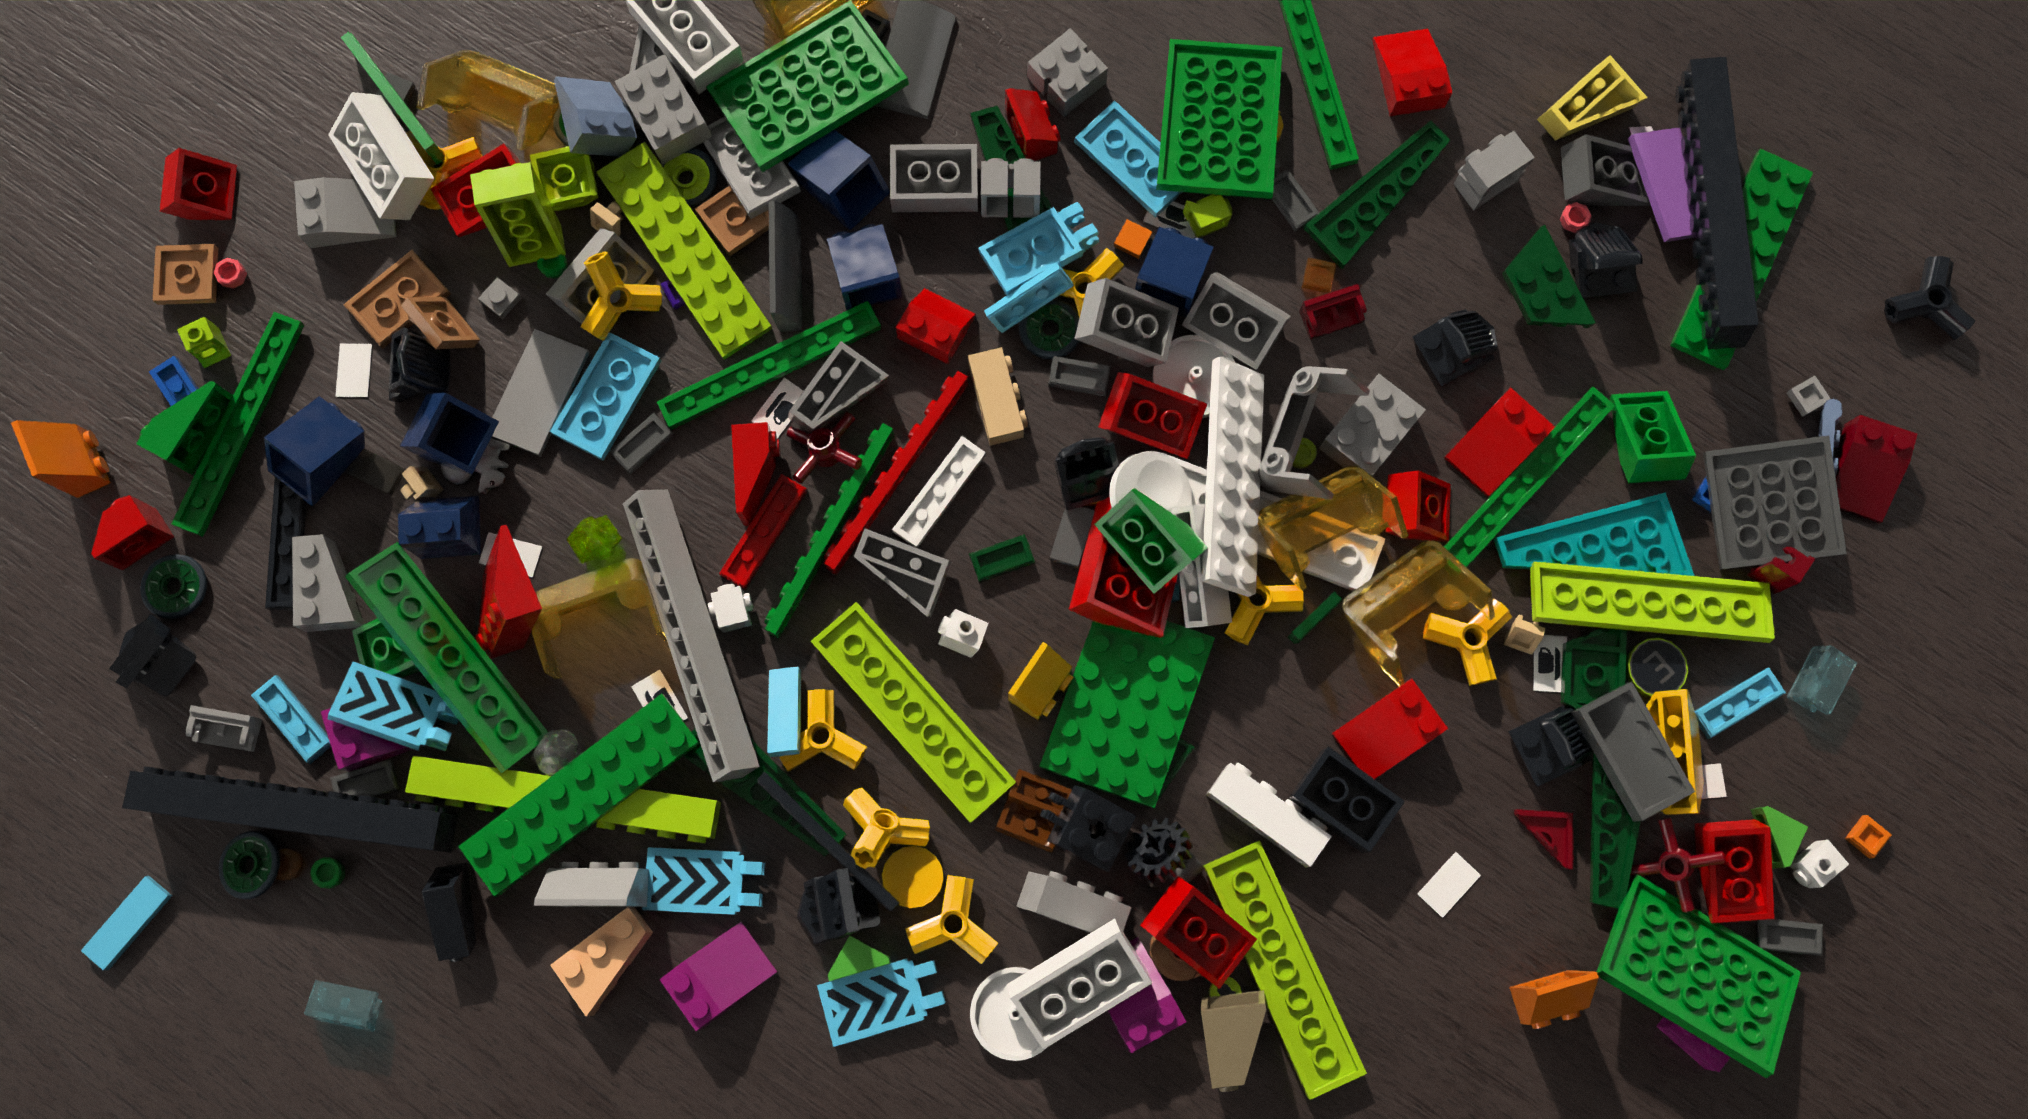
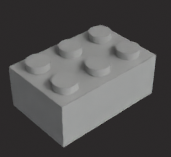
(663, 109)
(934, 178)
(1126, 323)
(1372, 427)

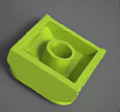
(565, 177)

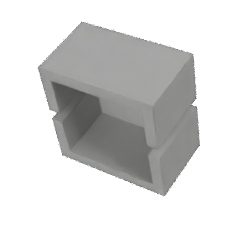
(1071, 72)
(1493, 169)
(999, 176)

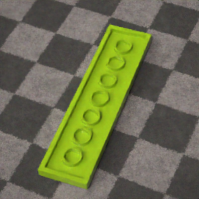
(684, 250)
(1651, 602)
(913, 712)
(1286, 971)

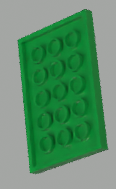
(807, 85)
(1220, 119)
(1127, 709)
(1700, 975)

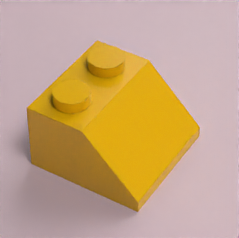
(1040, 682)

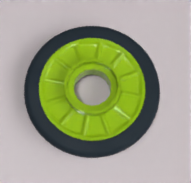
(704, 175)

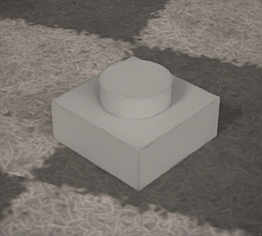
(499, 298)
(1808, 396)

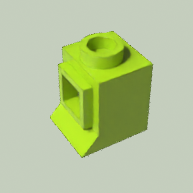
(1208, 214)
(204, 341)

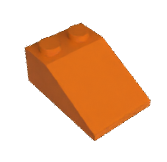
(62, 456)
(1554, 996)

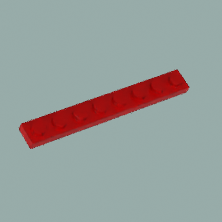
(889, 481)

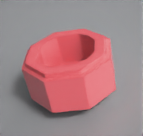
(1575, 217)
(230, 273)

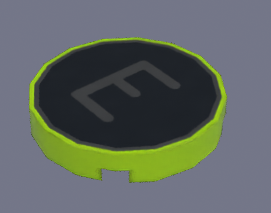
(1656, 667)

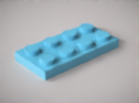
(1127, 155)
(605, 396)

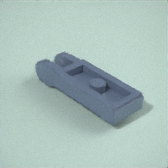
(1828, 420)

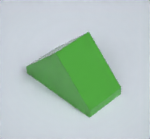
(1785, 835)
(856, 958)

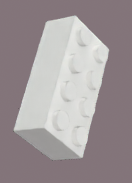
(688, 38)
(380, 156)
(1078, 984)

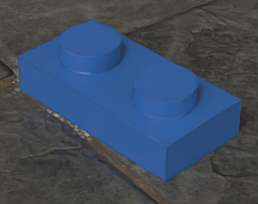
(173, 380)

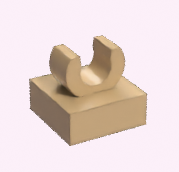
(606, 218)
(420, 483)
(1524, 635)

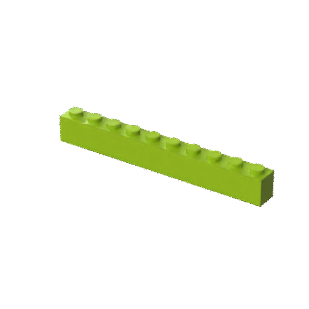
(491, 789)

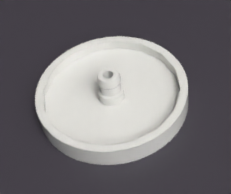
(1190, 368)
(1155, 477)
(997, 1020)

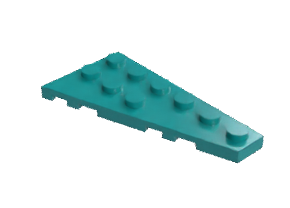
(1623, 537)

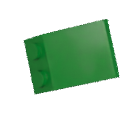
(187, 427)
(1650, 437)
(1150, 539)
(381, 651)

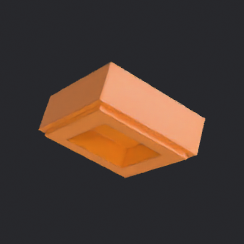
(1132, 239)
(1868, 836)

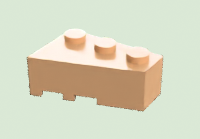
(600, 959)

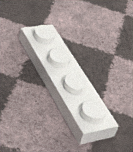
(939, 492)

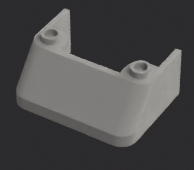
(1290, 427)

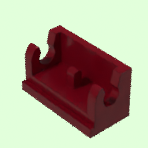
(1333, 311)
(1782, 574)

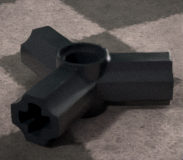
(1933, 285)

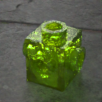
(594, 539)

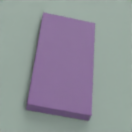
(1662, 172)

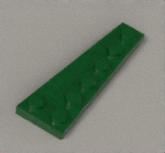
(999, 142)
(1362, 208)
(756, 795)
(1612, 842)

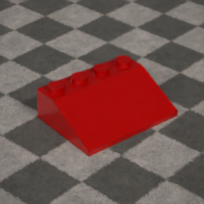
(1111, 590)
(507, 600)

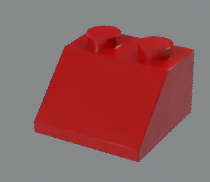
(1030, 123)
(197, 186)
(934, 325)
(1423, 505)
(129, 532)

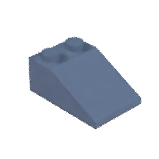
(594, 117)

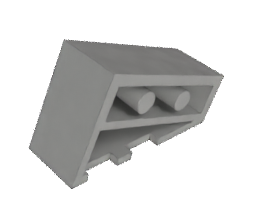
(1070, 903)

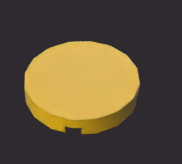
(913, 876)

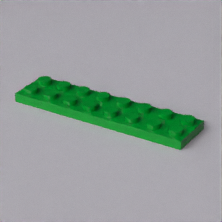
(1770, 202)
(447, 656)
(578, 795)

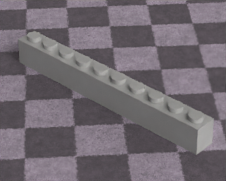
(690, 635)

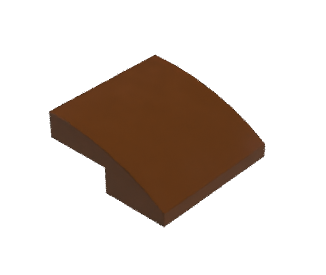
(1023, 809)

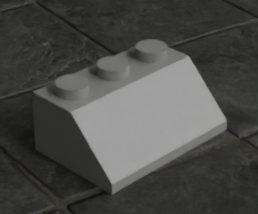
(575, 288)
(1236, 320)
(594, 886)

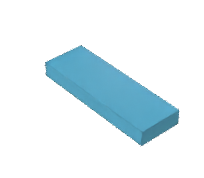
(1029, 297)
(1738, 702)
(784, 712)
(292, 719)
(126, 923)

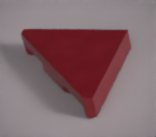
(1553, 831)

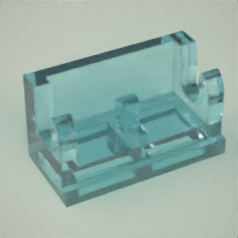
(1822, 679)
(343, 1005)

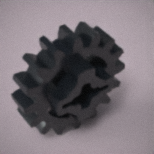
(1173, 846)

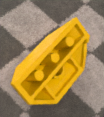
(1680, 728)

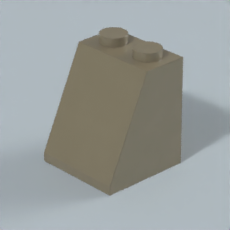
(1231, 1035)

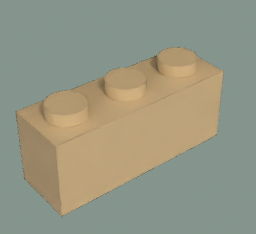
(997, 396)

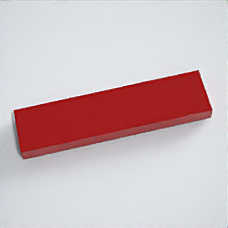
(763, 532)

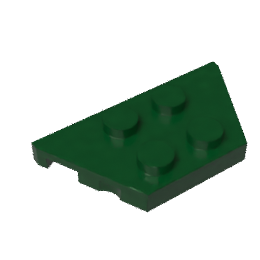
(1545, 286)
(1593, 666)

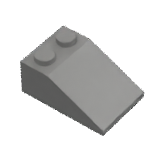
(337, 213)

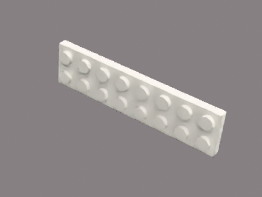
(1233, 477)
(1343, 561)

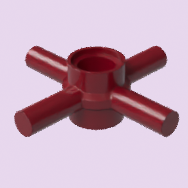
(824, 447)
(1690, 862)

